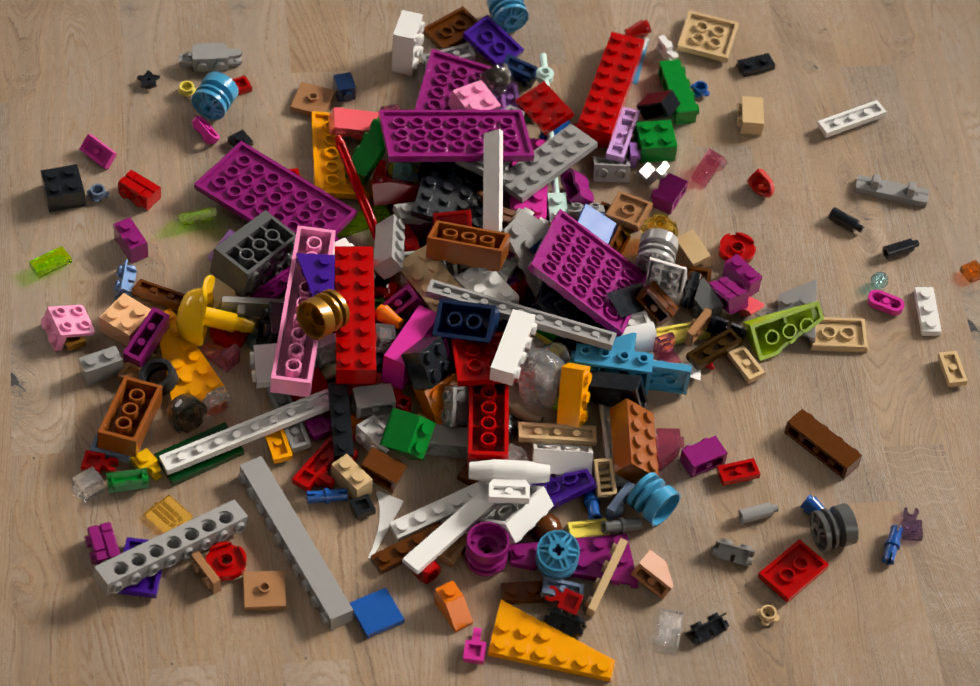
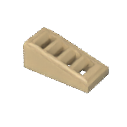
(604, 463)

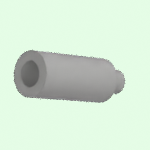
(757, 512)

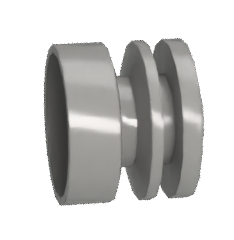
(656, 244)

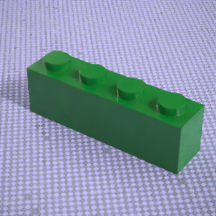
(673, 77)
(369, 152)

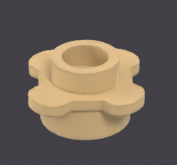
(767, 610)

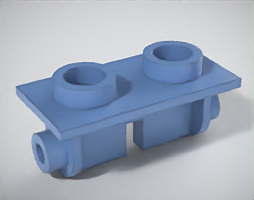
(125, 273)

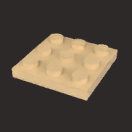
(707, 36)

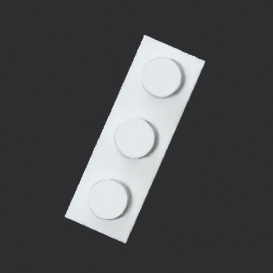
(927, 311)

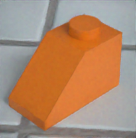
(453, 606)

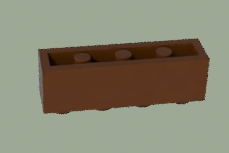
(823, 443)

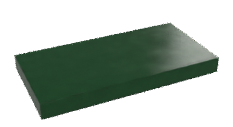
(201, 467)

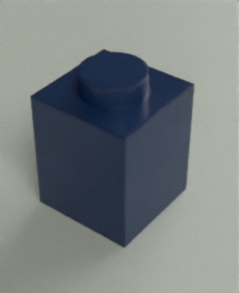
(344, 87)

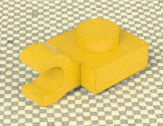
(147, 460)

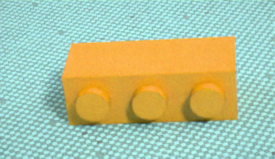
(573, 394)

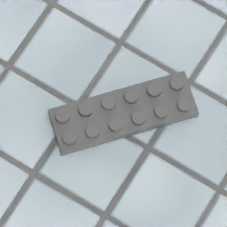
(549, 162)

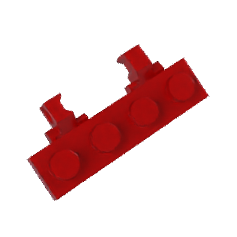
(315, 469)

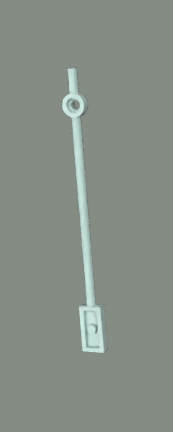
(555, 199)

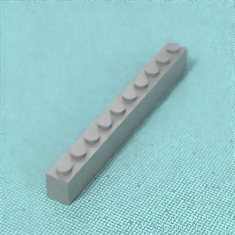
(296, 543)

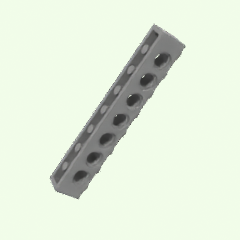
(157, 553)

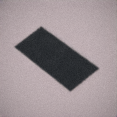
(625, 300)

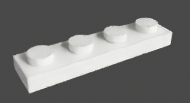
(851, 118)

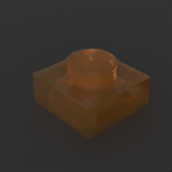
(971, 271)

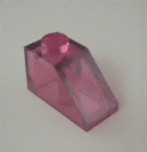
(668, 446)

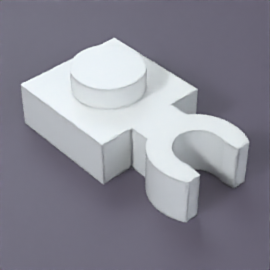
(665, 48)

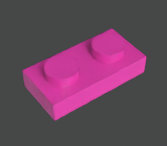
(98, 151)

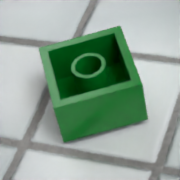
(656, 141)

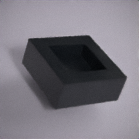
(239, 136)
(362, 507)

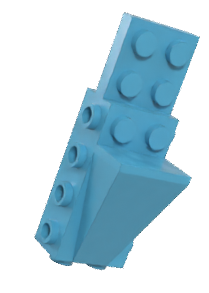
(625, 360)

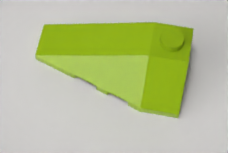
(777, 330)

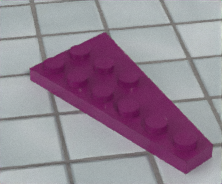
(592, 556)

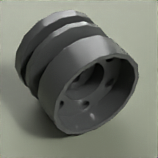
(834, 527)

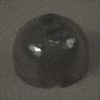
(496, 79)
(186, 413)

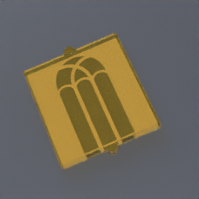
(168, 514)

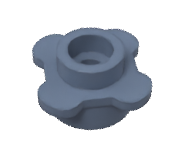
(97, 192)

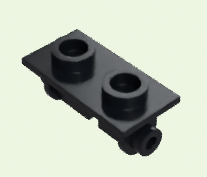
(718, 325)
(573, 624)
(715, 625)

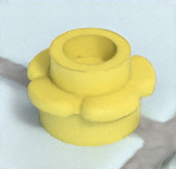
(186, 88)

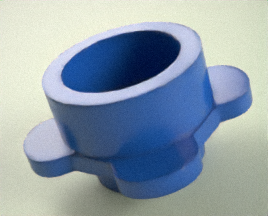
(700, 89)

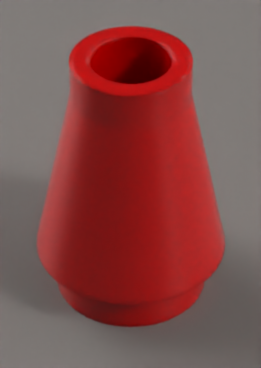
(639, 29)

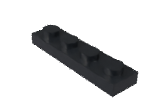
(340, 420)

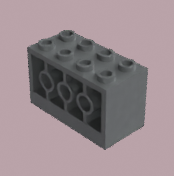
(253, 254)

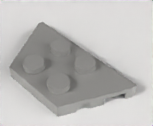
(800, 296)

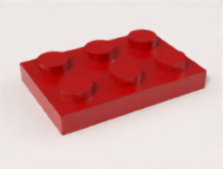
(544, 108)
(793, 570)

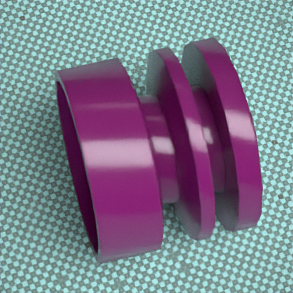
(487, 549)

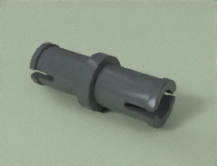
(621, 525)

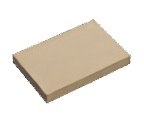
(840, 335)

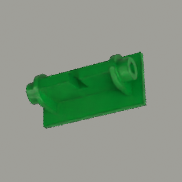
(127, 480)

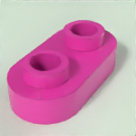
(205, 129)
(885, 302)

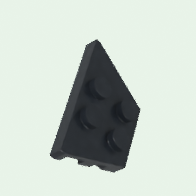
(552, 302)

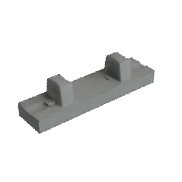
(891, 190)
(245, 305)

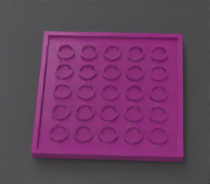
(584, 270)

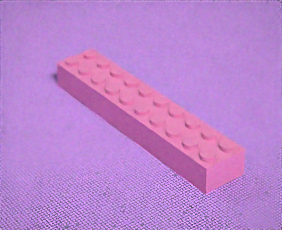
(295, 350)

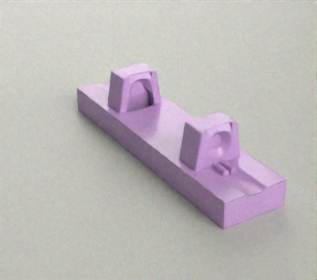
(622, 134)

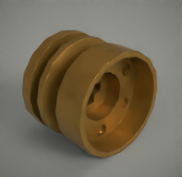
(323, 314)

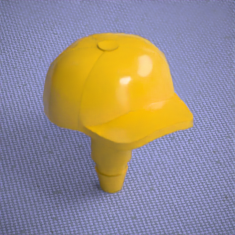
(198, 314)

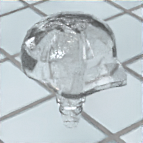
(542, 374)

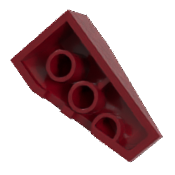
(391, 191)

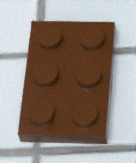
(449, 29)

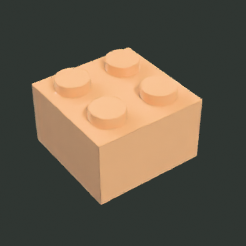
(123, 319)

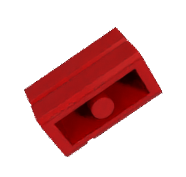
(139, 190)

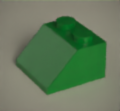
(407, 434)

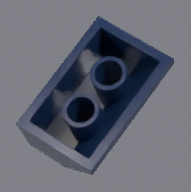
(466, 321)

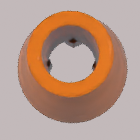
(386, 315)

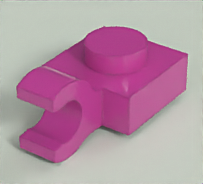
(474, 649)

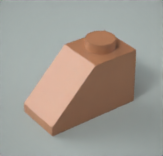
(654, 574)

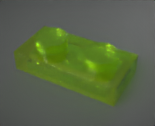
(204, 214)
(50, 262)

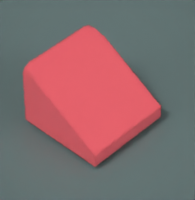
(753, 306)

